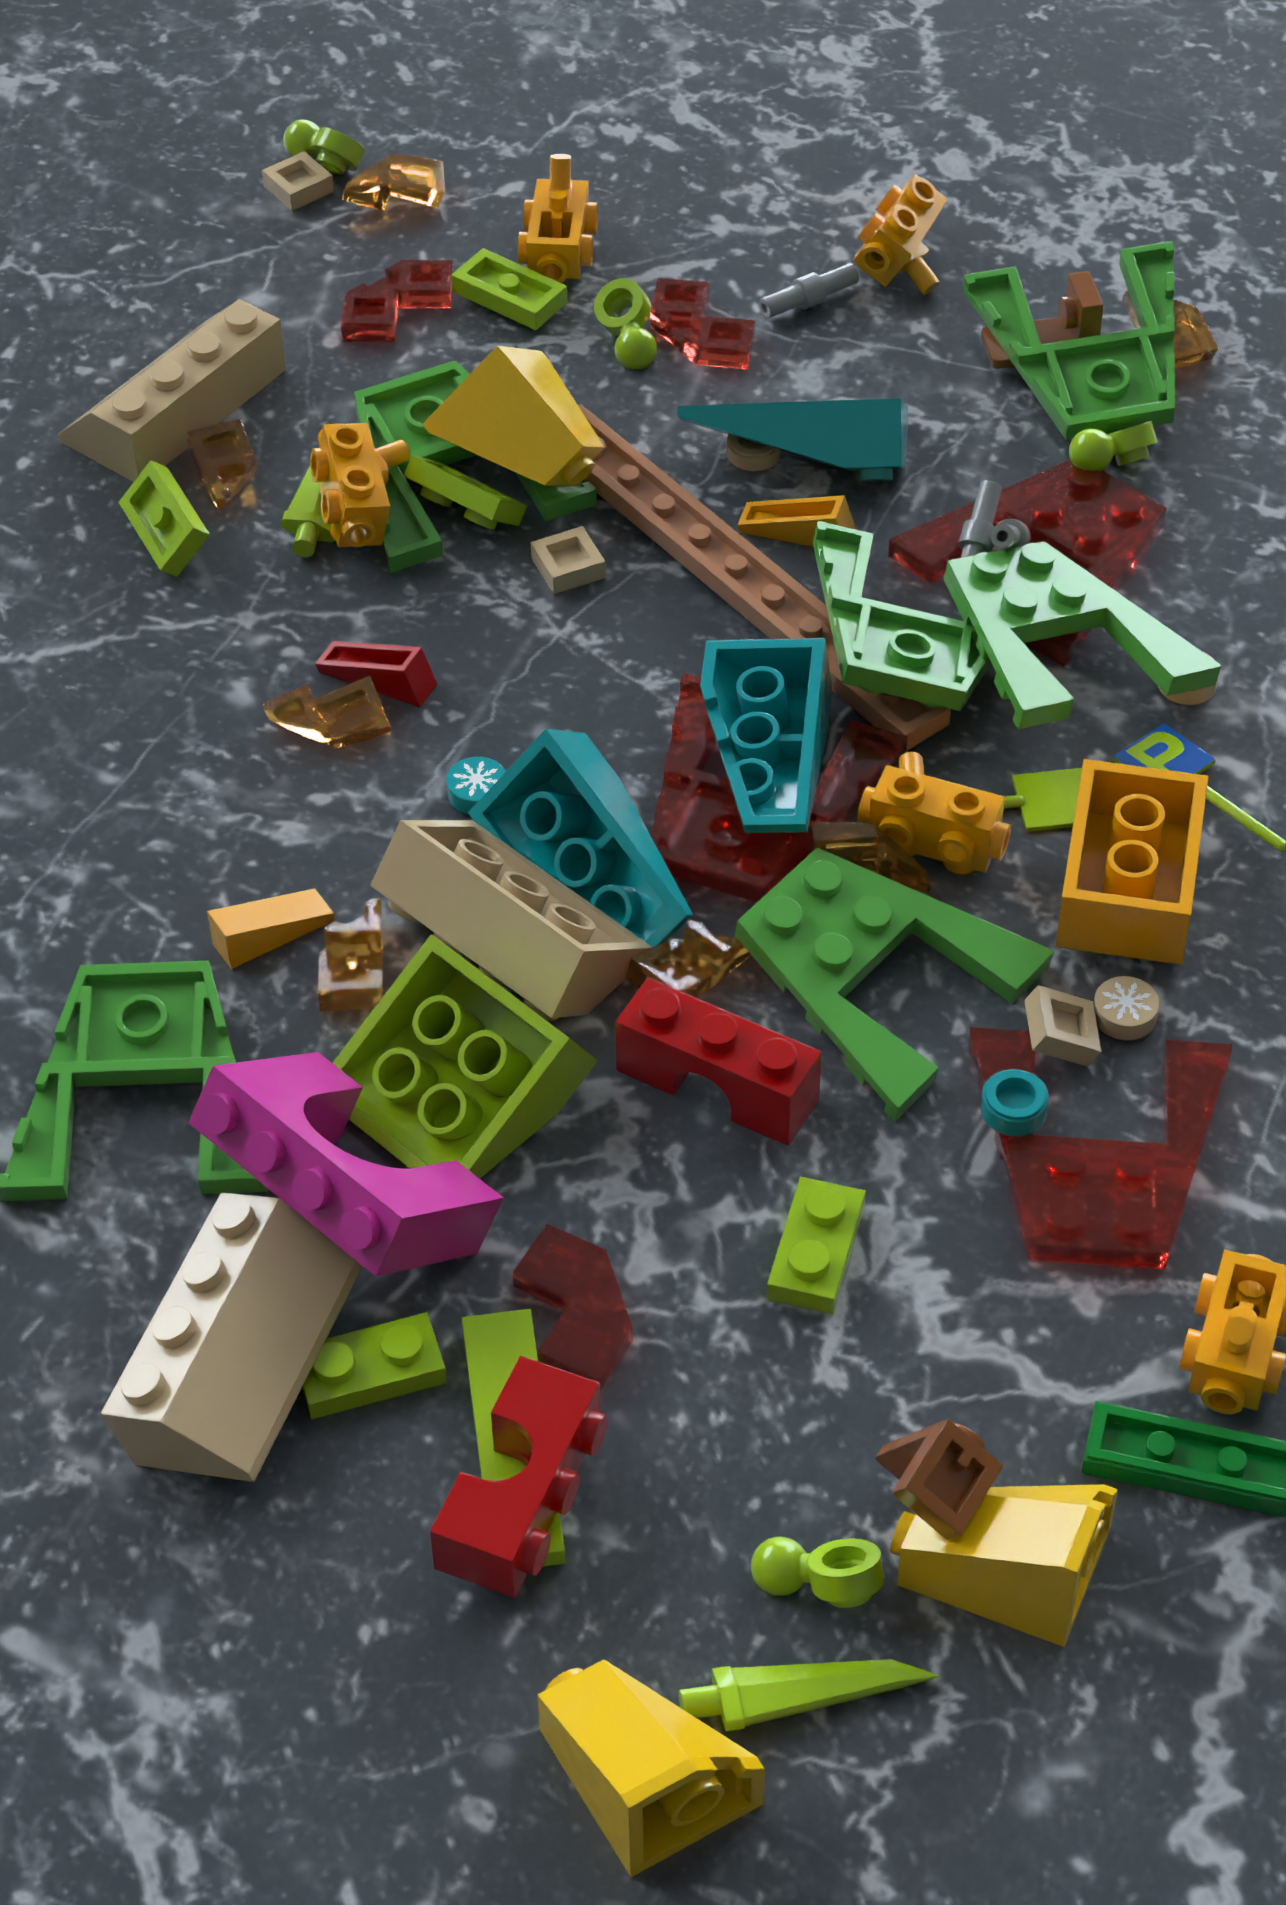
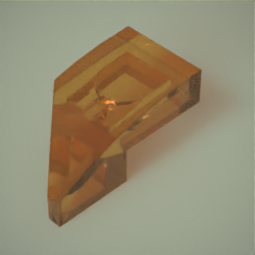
(400, 176)
(1191, 337)
(223, 459)
(334, 719)
(871, 849)
(353, 962)
(689, 963)

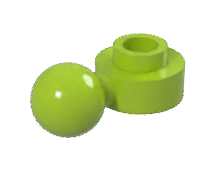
(334, 149)
(634, 346)
(1095, 449)
(838, 1571)

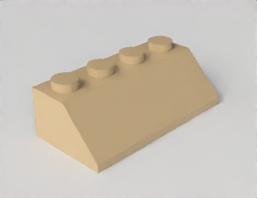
(182, 391)
(506, 915)
(231, 1341)

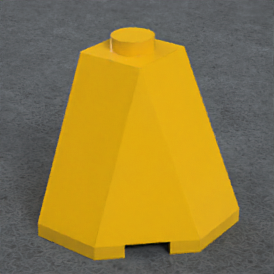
(519, 418)
(1018, 1558)
(645, 1764)

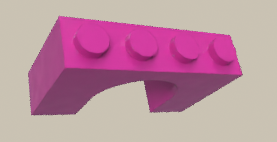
(281, 1128)

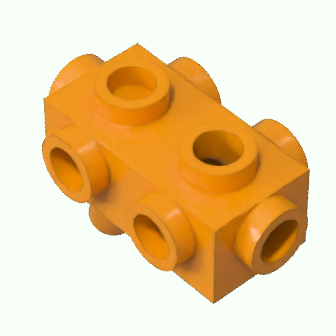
(558, 224)
(896, 237)
(354, 482)
(937, 817)
(1235, 1350)

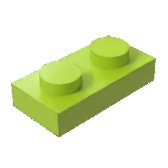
(509, 288)
(447, 485)
(164, 518)
(816, 1245)
(374, 1366)

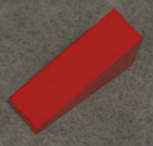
(394, 669)

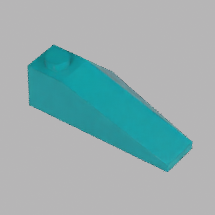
(838, 433)
(770, 725)
(580, 826)

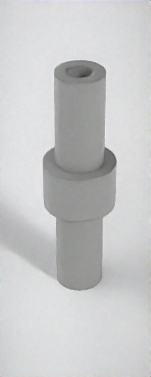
(808, 290)
(977, 531)
(1010, 534)

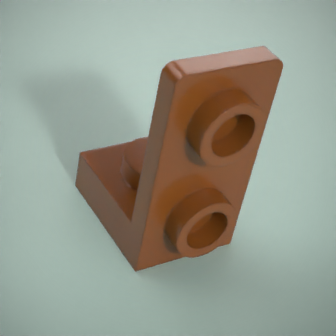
(1078, 313)
(941, 1474)

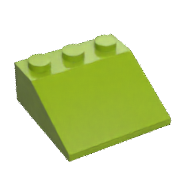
(457, 1066)

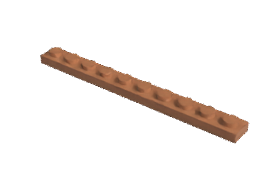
(738, 572)

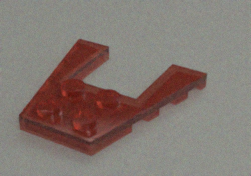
(1072, 509)
(698, 816)
(1100, 1195)

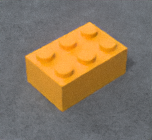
(1132, 862)

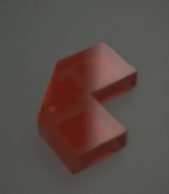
(372, 310)
(681, 318)
(581, 1281)

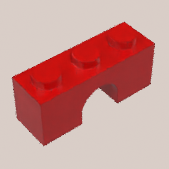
(762, 1072)
(500, 1528)

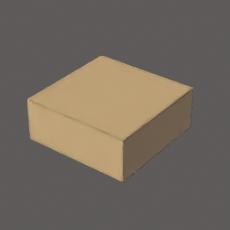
(298, 181)
(568, 560)
(1062, 1025)

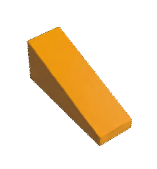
(794, 518)
(263, 925)

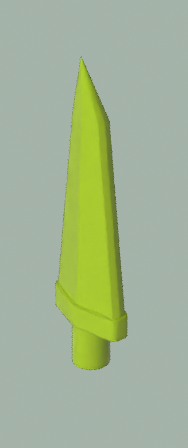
(306, 519)
(771, 1692)

